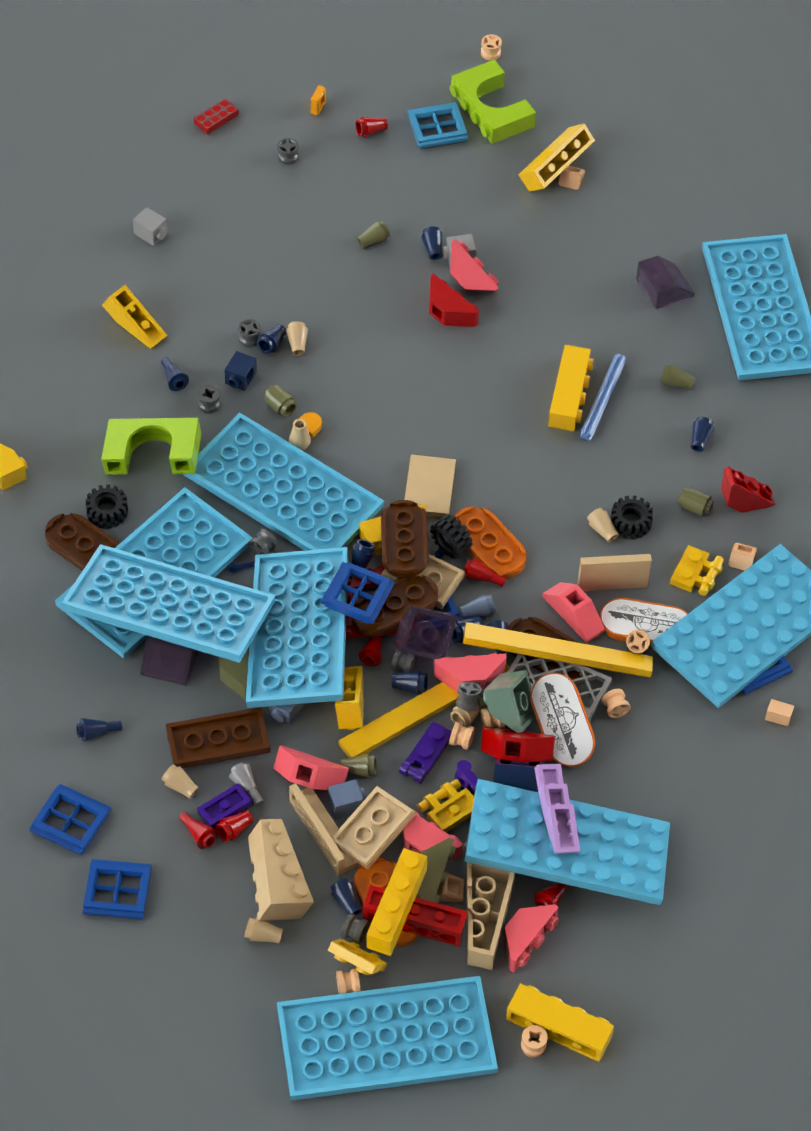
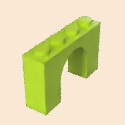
(493, 122)
(127, 434)

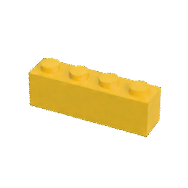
(556, 157)
(569, 388)
(396, 902)
(562, 1022)

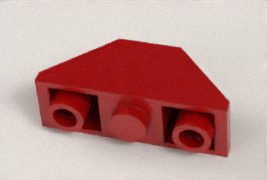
(450, 306)
(745, 492)
(517, 746)

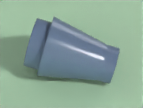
(481, 606)

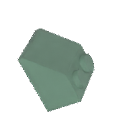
(510, 700)

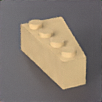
(277, 873)
(487, 906)

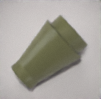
(374, 234)
(676, 377)
(361, 765)

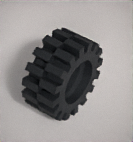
(636, 507)
(106, 517)
(451, 536)

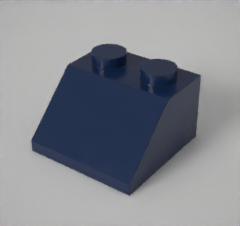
(516, 774)

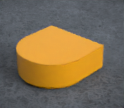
(313, 423)

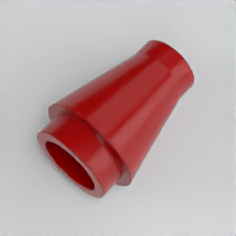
(369, 125)
(232, 826)

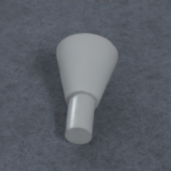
(244, 777)

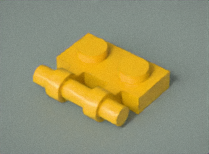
(690, 567)
(452, 811)
(351, 952)

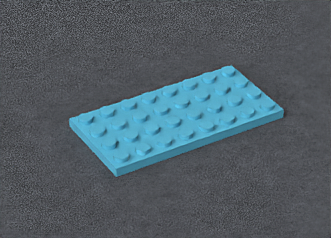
(761, 305)
(283, 487)
(180, 534)
(169, 603)
(742, 627)
(301, 641)
(617, 852)
(386, 1038)

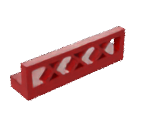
(424, 919)

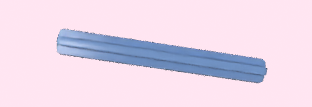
(603, 397)

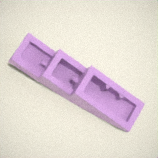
(556, 809)

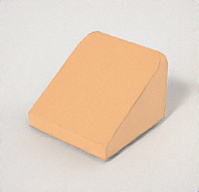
(571, 177)
(742, 556)
(779, 712)
(452, 889)

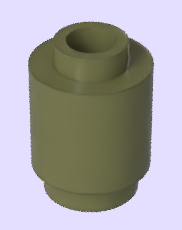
(280, 400)
(695, 501)

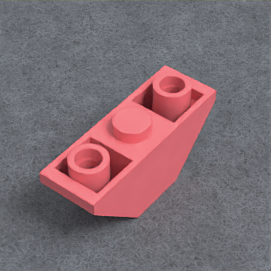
(469, 270)
(575, 609)
(470, 669)
(308, 769)
(422, 835)
(527, 932)

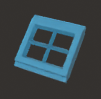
(441, 138)

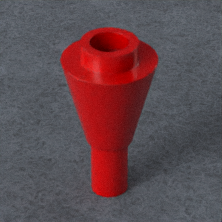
(478, 571)
(372, 652)
(202, 834)
(550, 895)

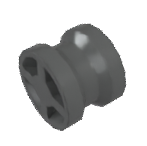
(287, 151)
(249, 332)
(204, 403)
(263, 542)
(404, 661)
(468, 696)
(354, 928)

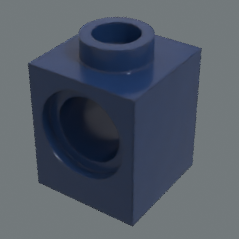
(240, 371)

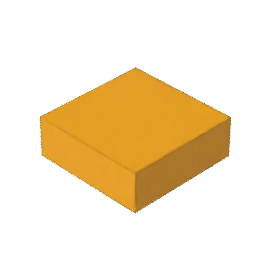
(318, 100)

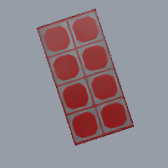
(216, 116)

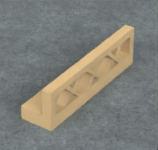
(320, 827)

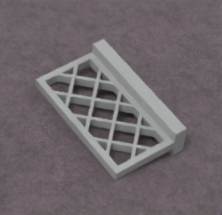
(591, 675)

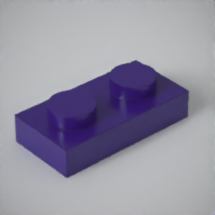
(224, 805)

